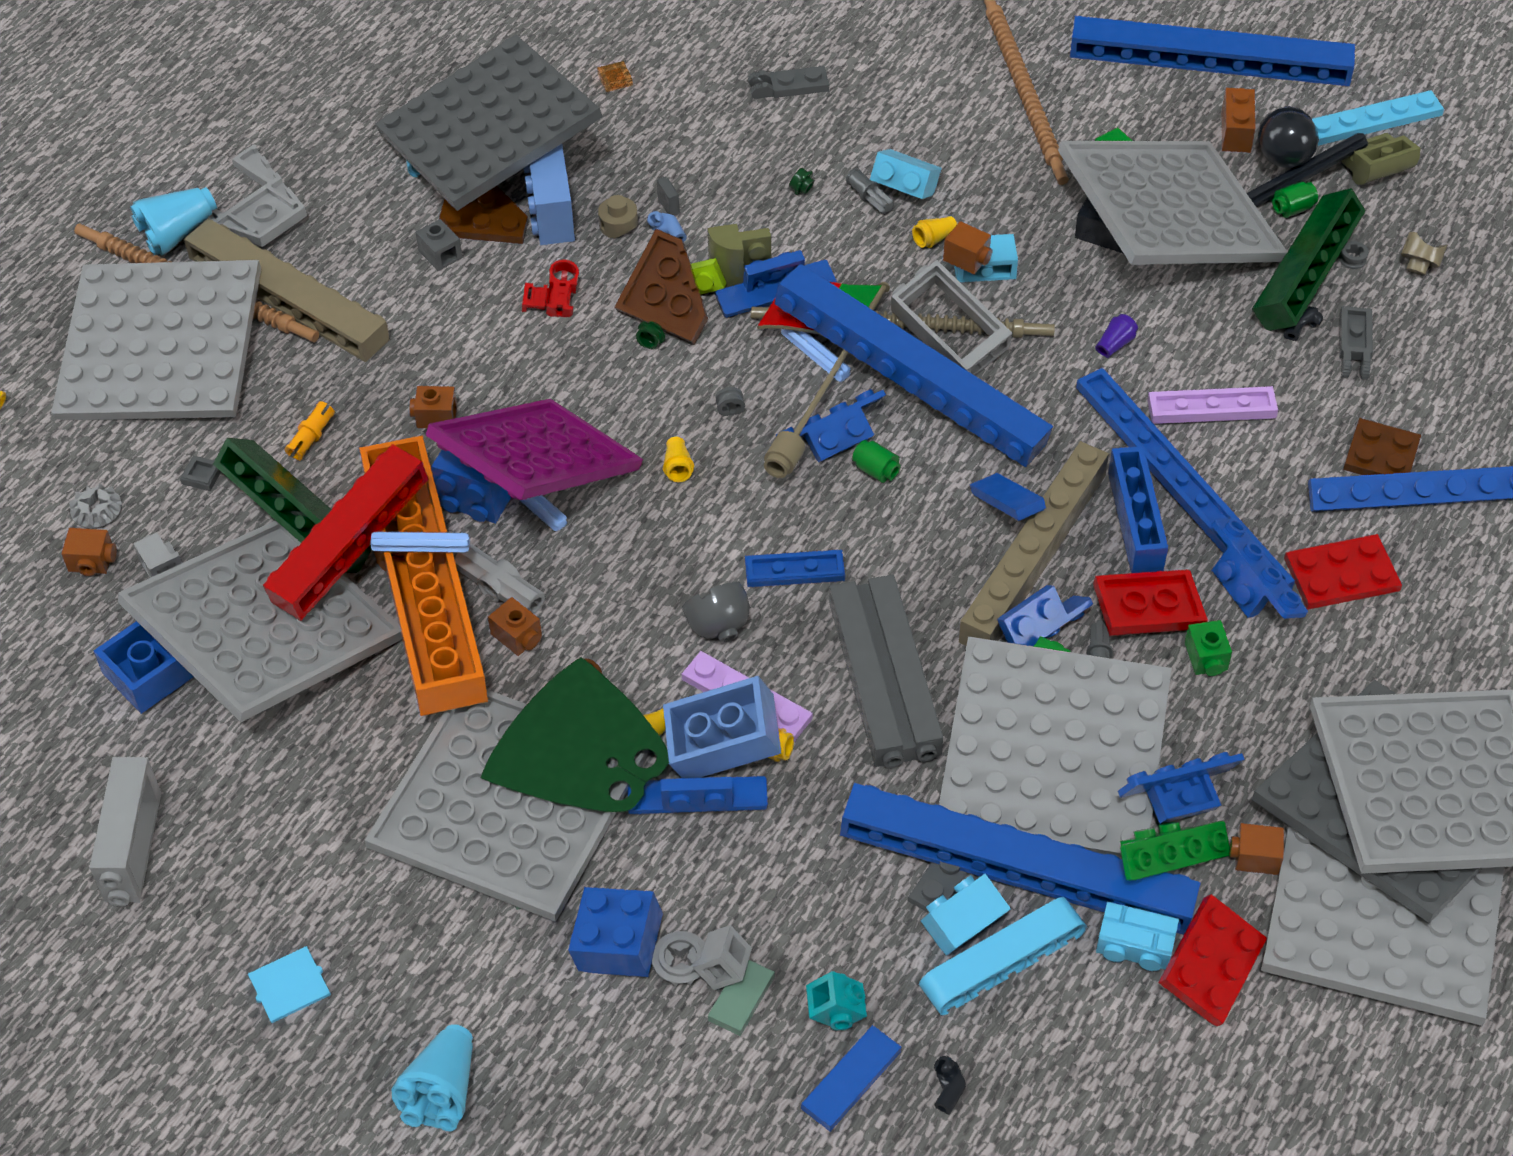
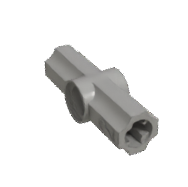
(498, 578)

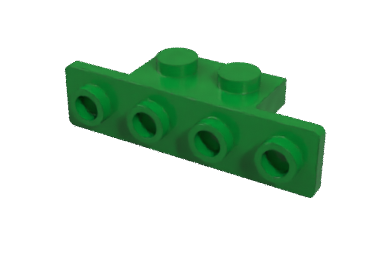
(1172, 848)

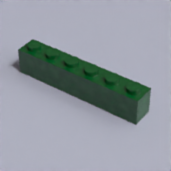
(1309, 260)
(275, 490)

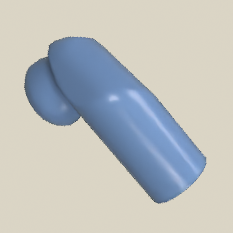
(666, 223)

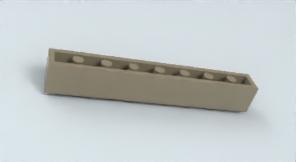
(294, 292)
(1035, 543)

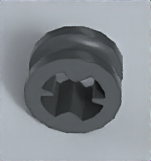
(1350, 261)
(730, 401)

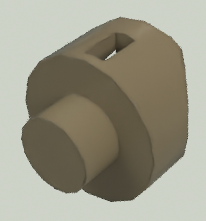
(617, 216)
(1421, 254)

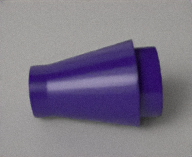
(1117, 334)

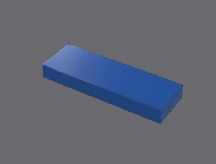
(1008, 496)
(794, 568)
(851, 1078)

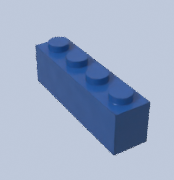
(1137, 510)

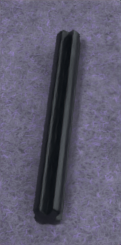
(1309, 169)

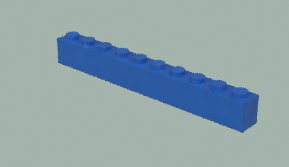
(1213, 50)
(913, 365)
(1011, 855)

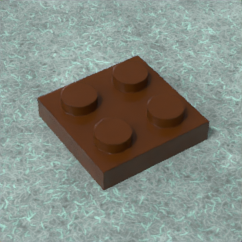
(1381, 449)

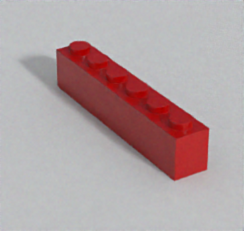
(345, 532)

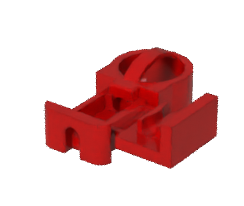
(557, 294)

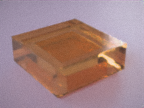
(614, 76)

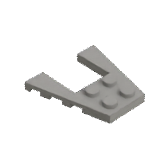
(265, 211)

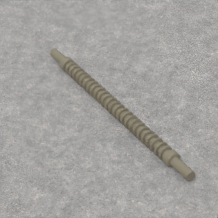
(1017, 327)

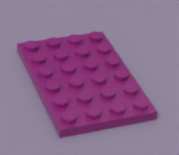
(533, 448)

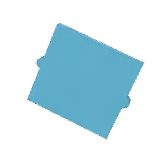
(289, 984)

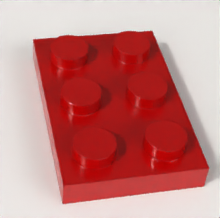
(1342, 571)
(1149, 601)
(1213, 960)

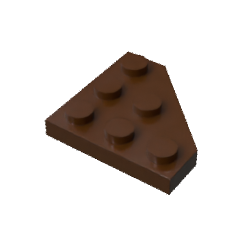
(487, 218)
(665, 289)

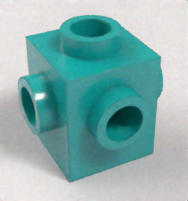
(836, 1000)

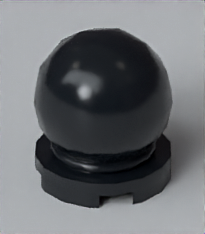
(1288, 137)

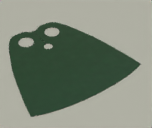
(568, 734)

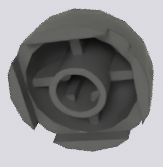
(719, 612)

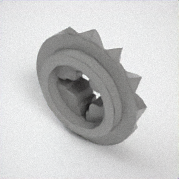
(102, 514)
(677, 943)

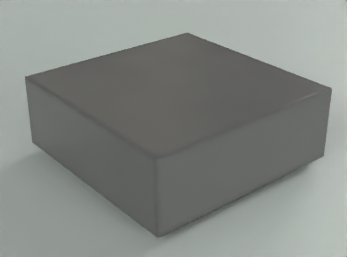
(668, 196)
(200, 473)

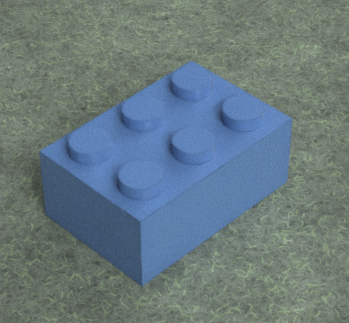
(550, 198)
(721, 728)

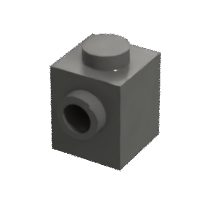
(439, 244)

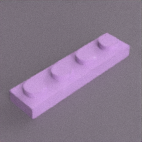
(1212, 405)
(708, 674)

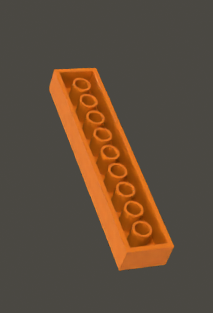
(431, 602)

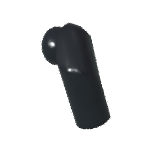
(1310, 316)
(952, 1083)

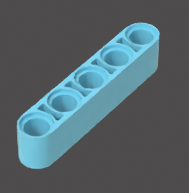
(1001, 954)

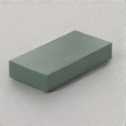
(741, 999)

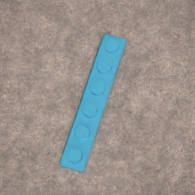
(1378, 116)

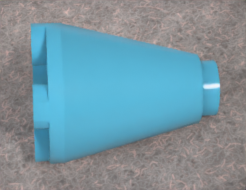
(171, 217)
(437, 1081)

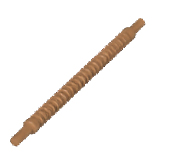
(1026, 90)
(107, 242)

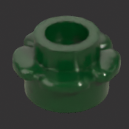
(802, 181)
(650, 332)

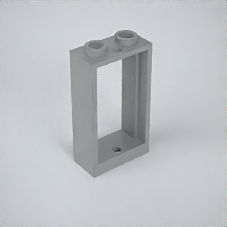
(937, 274)
(125, 830)

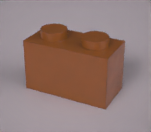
(1238, 120)

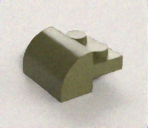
(1382, 158)
(737, 249)

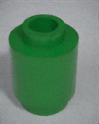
(1295, 199)
(876, 461)

